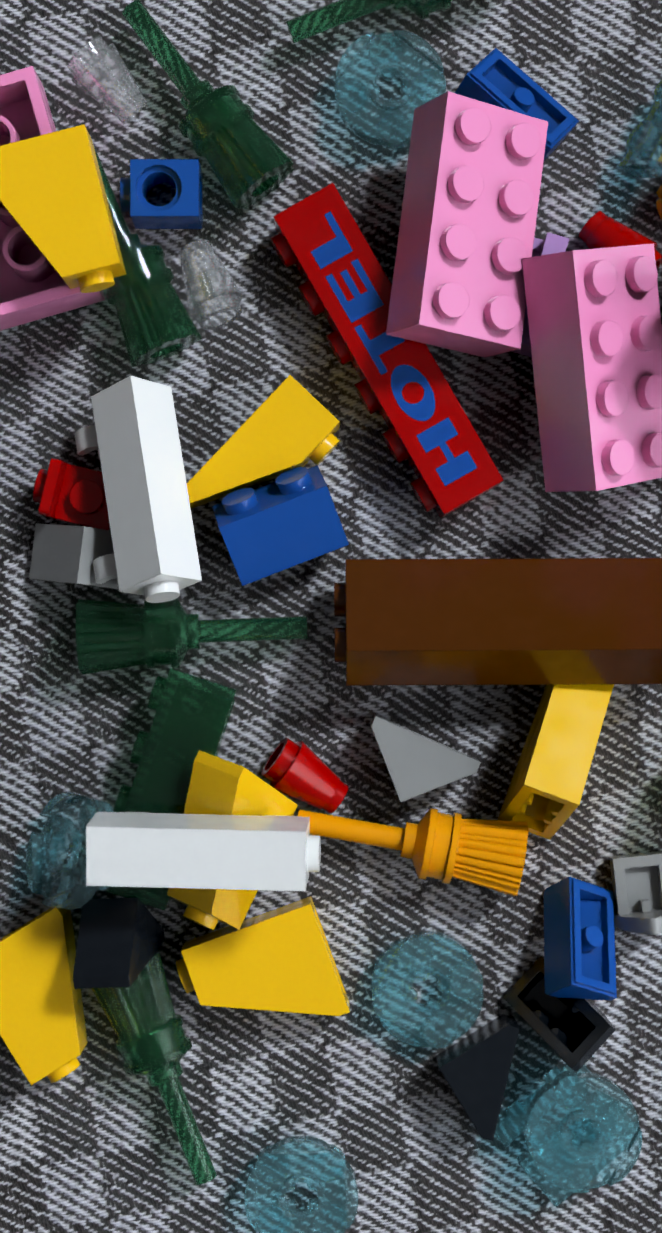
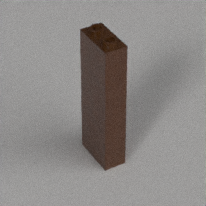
(500, 621)

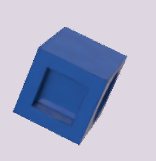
(182, 212)

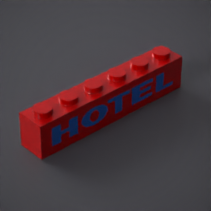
(394, 372)

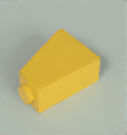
(61, 204)
(556, 757)
(225, 790)
(267, 965)
(38, 1002)

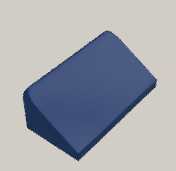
(505, 85)
(579, 941)

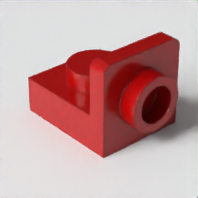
(72, 495)

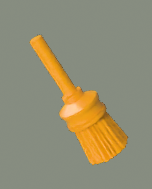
(442, 845)

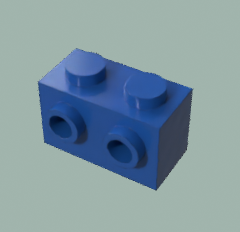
(279, 524)

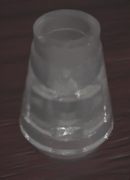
(106, 78)
(208, 286)

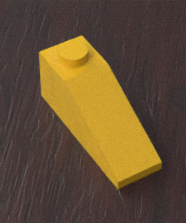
(275, 438)

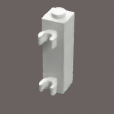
(143, 490)
(201, 851)

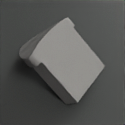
(637, 892)

